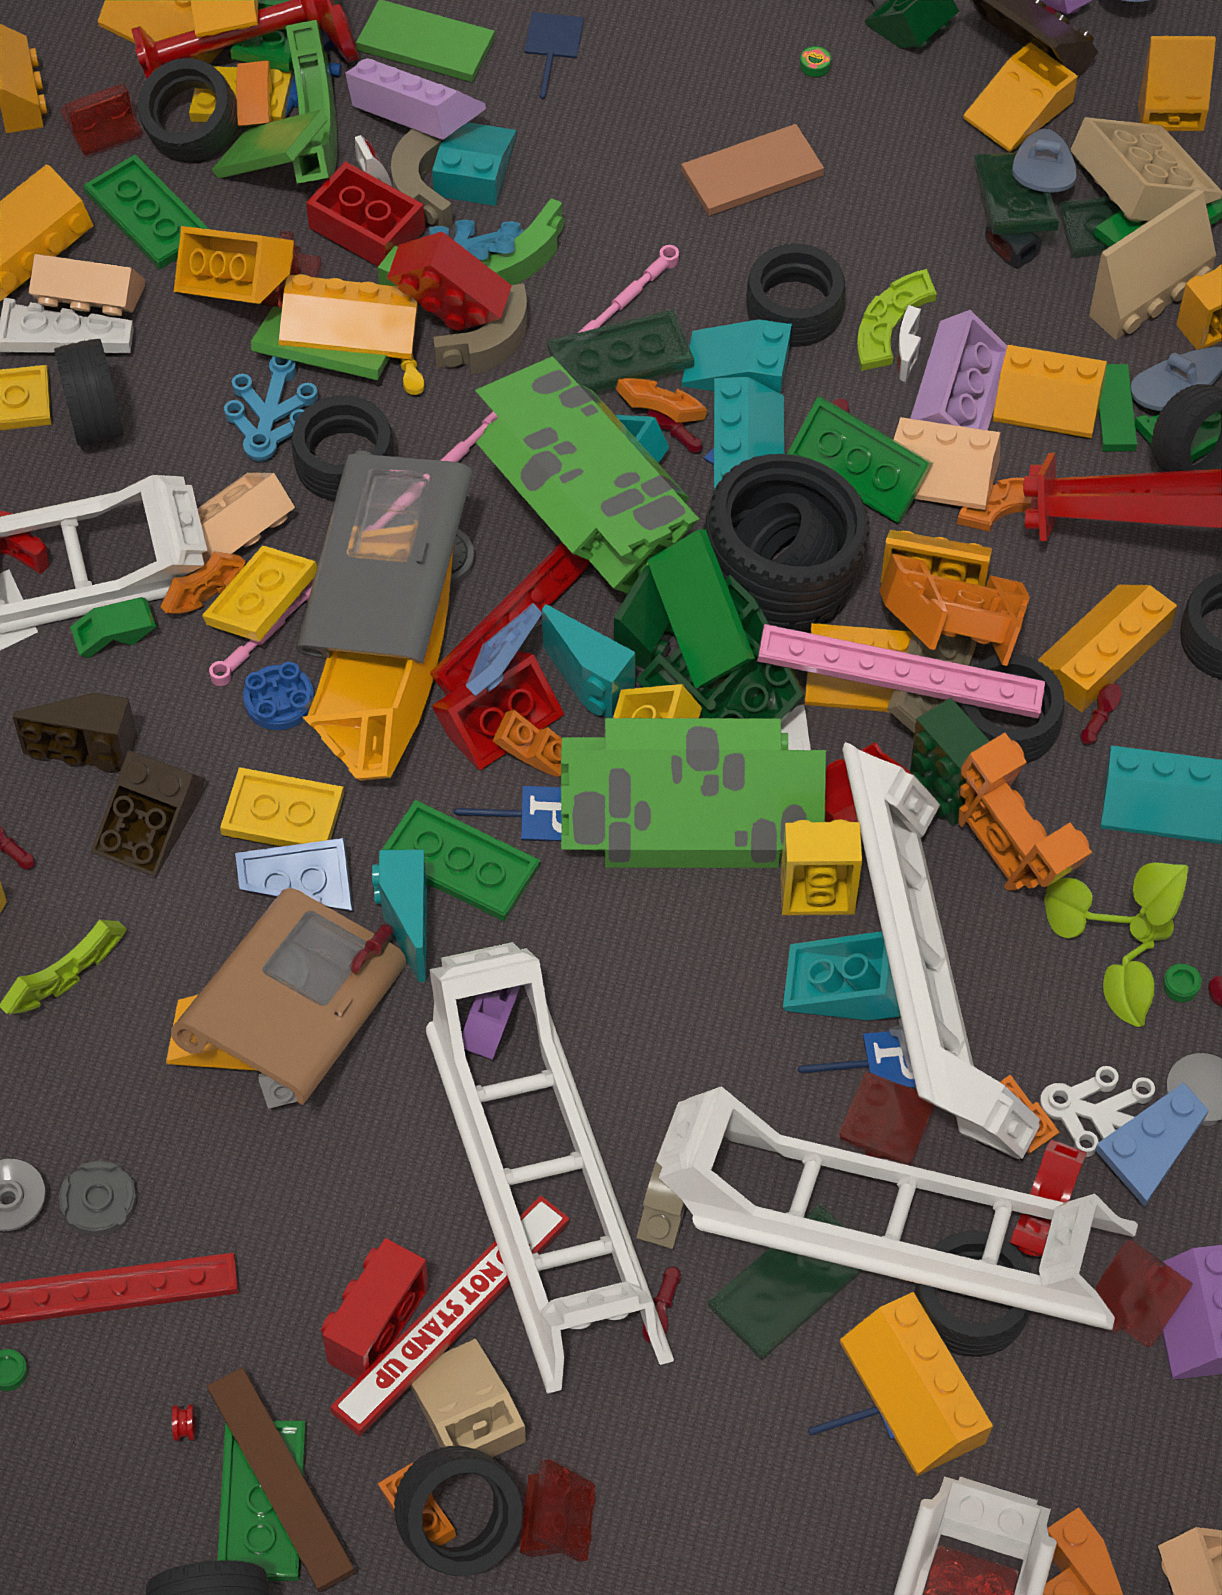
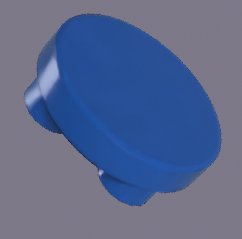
(278, 696)

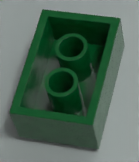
(939, 750)

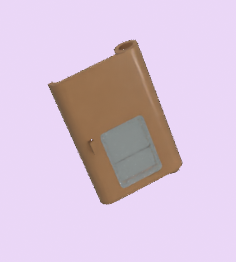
(282, 990)

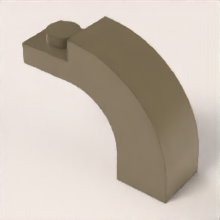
(409, 165)
(491, 343)
(661, 1212)

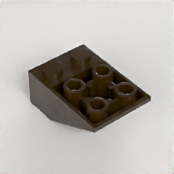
(79, 730)
(146, 813)

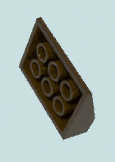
(1030, 22)

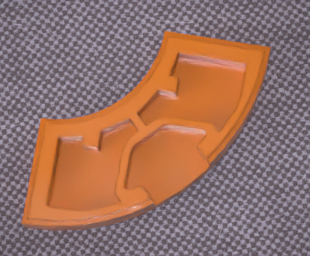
(646, 394)
(1004, 499)
(190, 591)

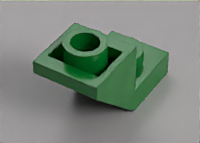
(119, 621)

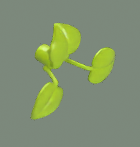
(1159, 892)

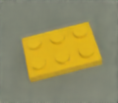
(204, 100)
(260, 593)
(280, 809)

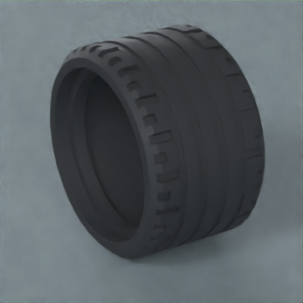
(789, 594)

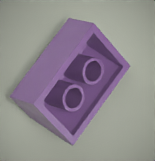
(1195, 1330)

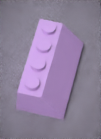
(410, 99)
(961, 374)

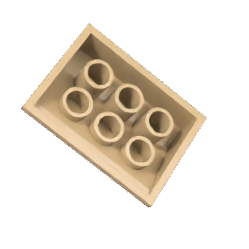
(1139, 166)
(1152, 266)

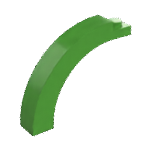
(314, 94)
(532, 249)

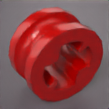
(183, 1422)

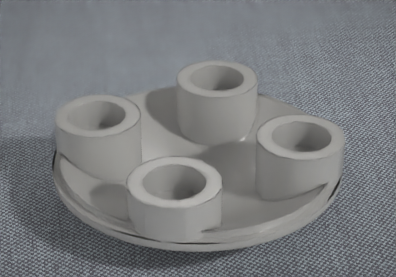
(1204, 1078)

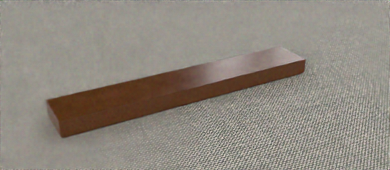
(280, 1480)

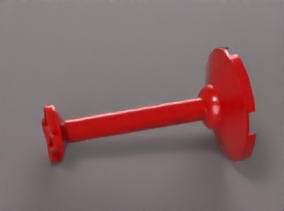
(270, 19)

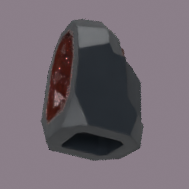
(1014, 248)

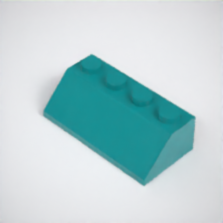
(745, 422)
(1163, 794)

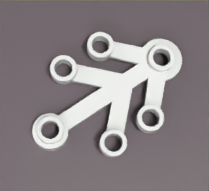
(1103, 1115)

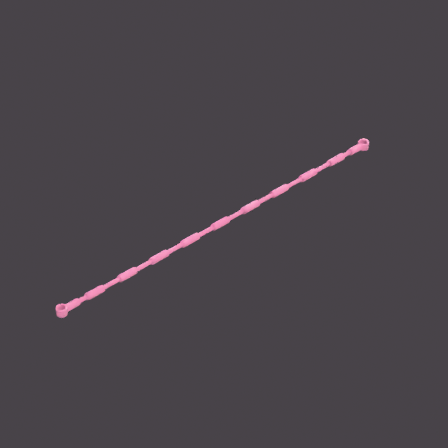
(454, 455)

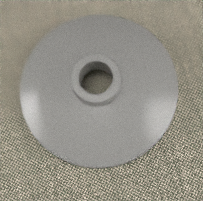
(28, 1188)

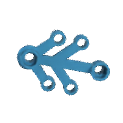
(481, 245)
(269, 411)

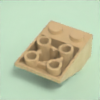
(468, 1402)

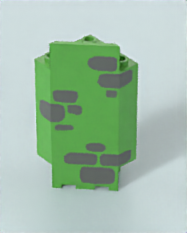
(583, 471)
(687, 792)

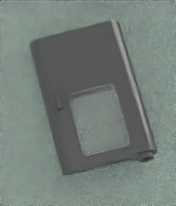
(384, 557)

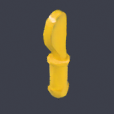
(412, 379)

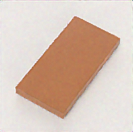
(752, 169)

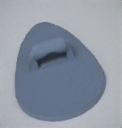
(1044, 163)
(1162, 381)

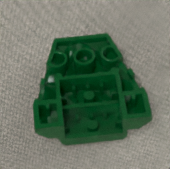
(748, 692)

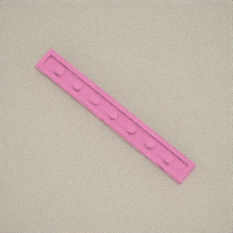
(901, 671)

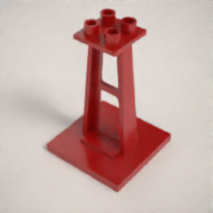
(1156, 498)

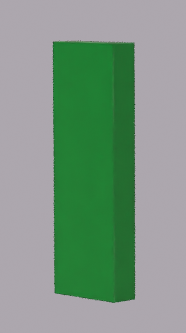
(1116, 411)

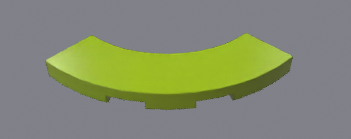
(884, 315)
(62, 975)

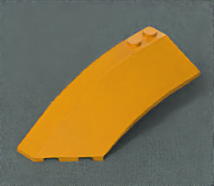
(375, 702)

